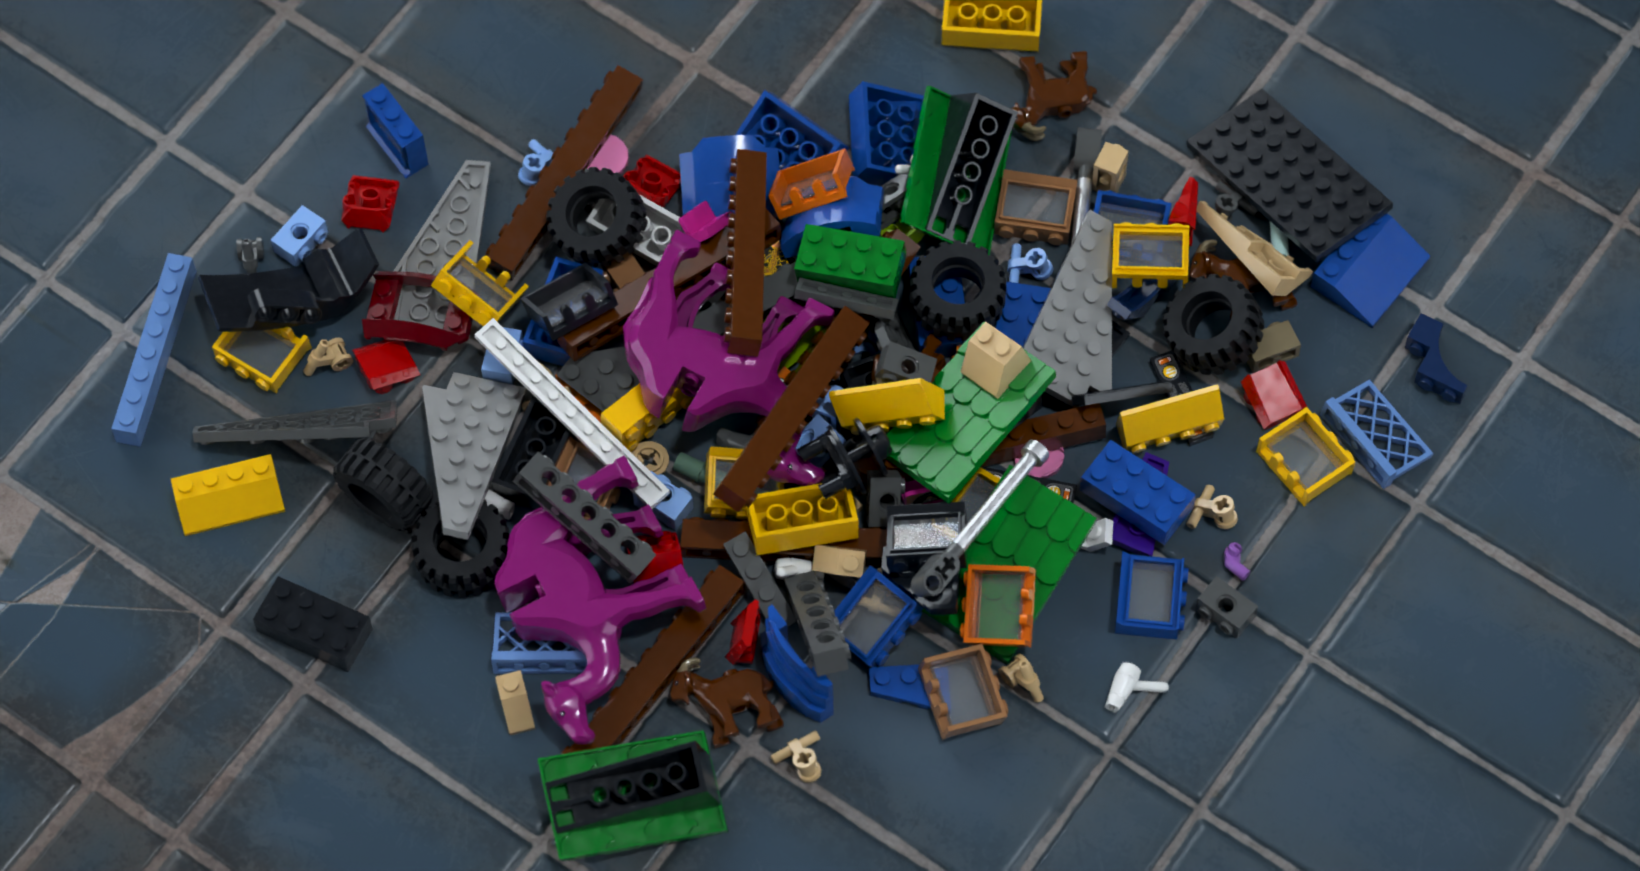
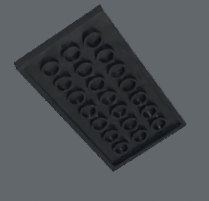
(1289, 175)

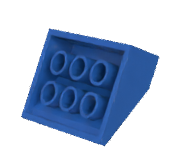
(785, 128)
(882, 130)
(1370, 269)

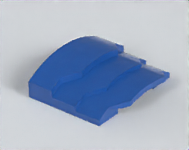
(707, 173)
(859, 210)
(791, 675)

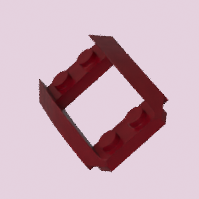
(383, 308)

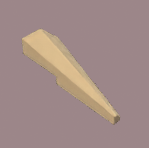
(1267, 264)

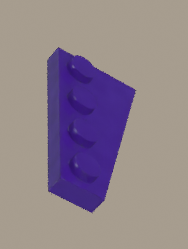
(1127, 535)

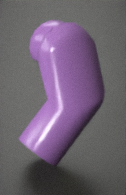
(1232, 561)

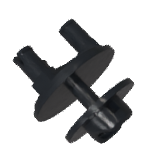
(843, 472)

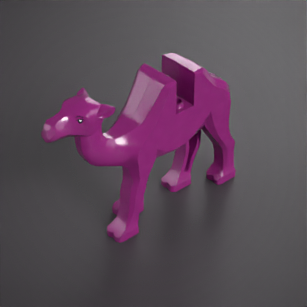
(672, 354)
(573, 603)

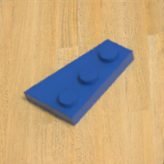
(898, 684)

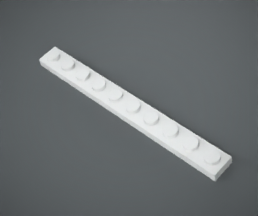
(567, 408)

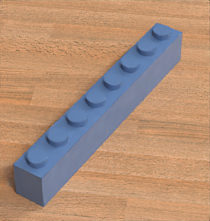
(154, 350)

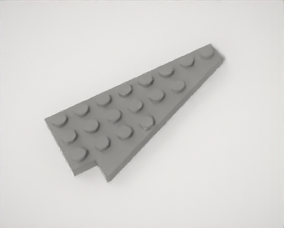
(448, 228)
(1075, 322)
(467, 439)

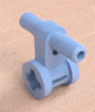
(534, 163)
(1028, 264)

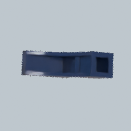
(1135, 301)
(1433, 373)

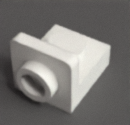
(1100, 535)

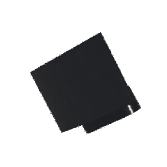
(292, 294)

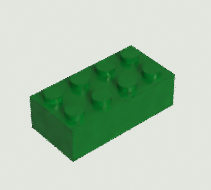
(851, 260)

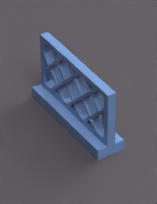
(1361, 441)
(541, 661)

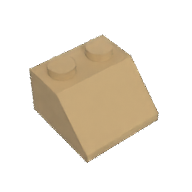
(993, 360)

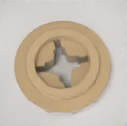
(649, 449)

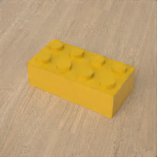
(992, 24)
(631, 420)
(801, 519)

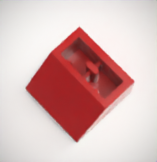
(667, 555)

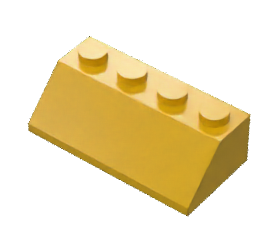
(889, 404)
(1170, 419)
(227, 495)

